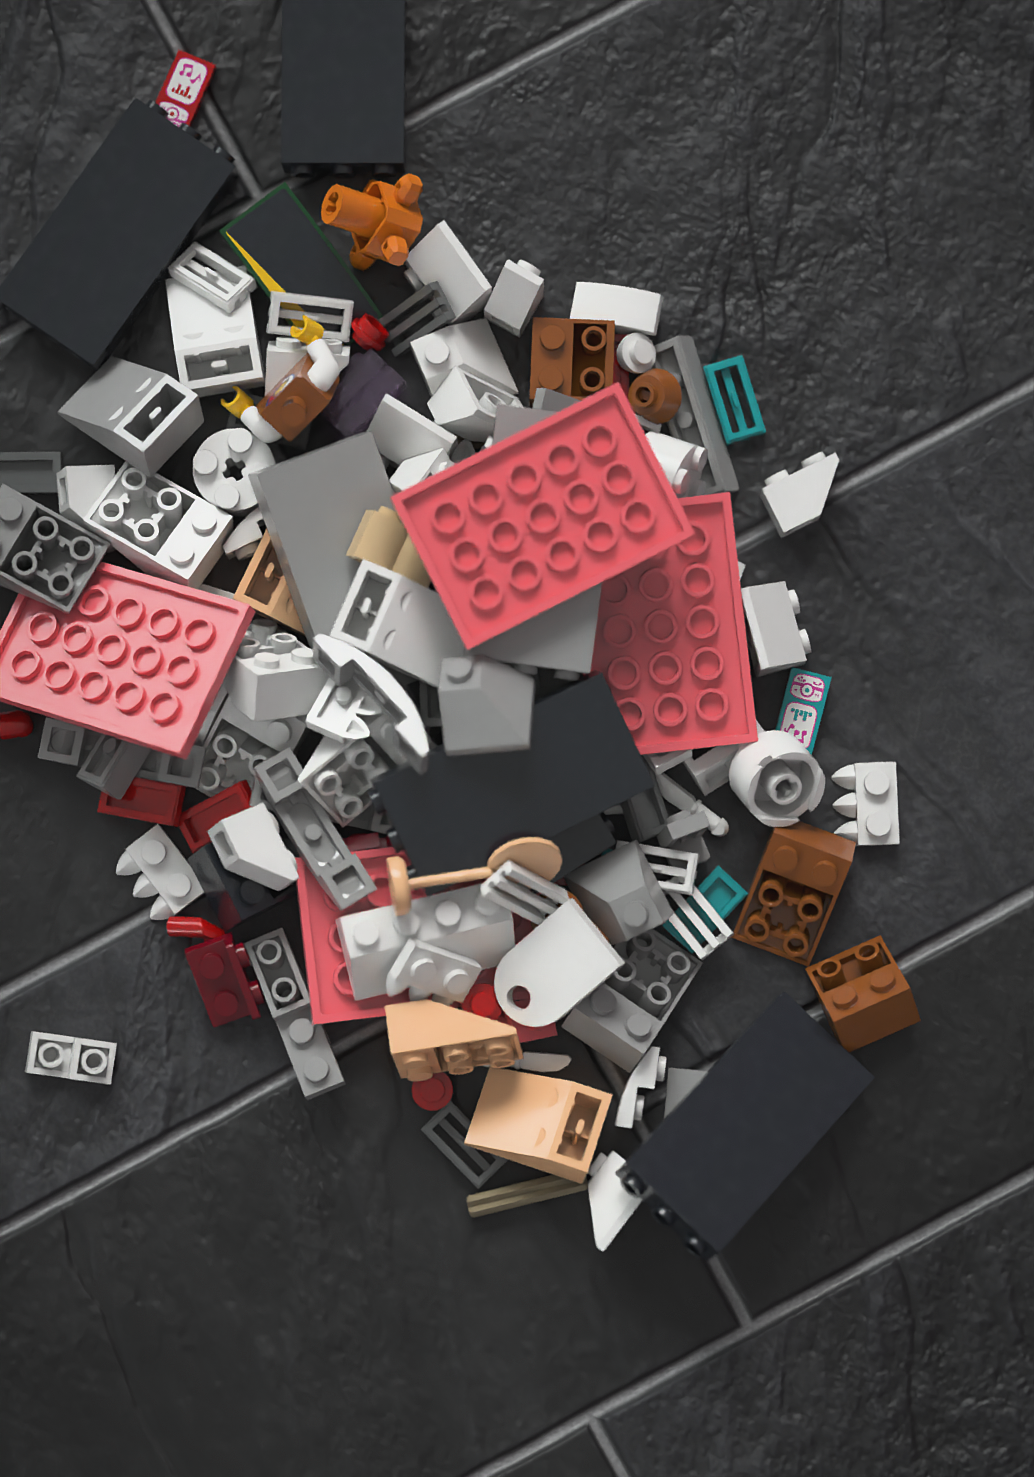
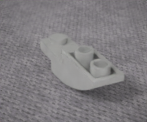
(290, 1008)

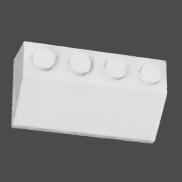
(451, 920)

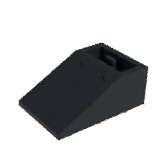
(232, 895)

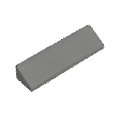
(696, 417)
(113, 765)

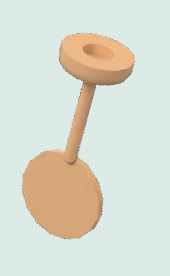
(531, 853)

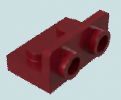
(223, 980)

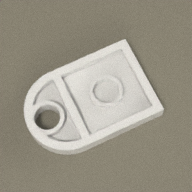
(557, 965)

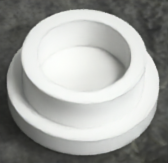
(636, 353)

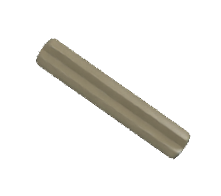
(521, 1194)

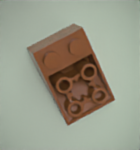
(794, 891)

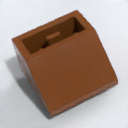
(571, 356)
(863, 994)

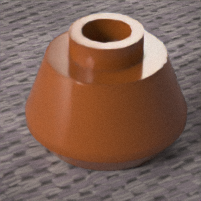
(655, 395)

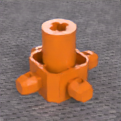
(380, 219)

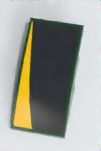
(292, 255)

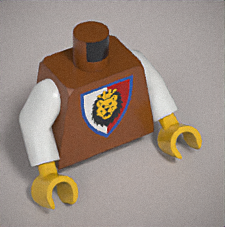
(297, 395)

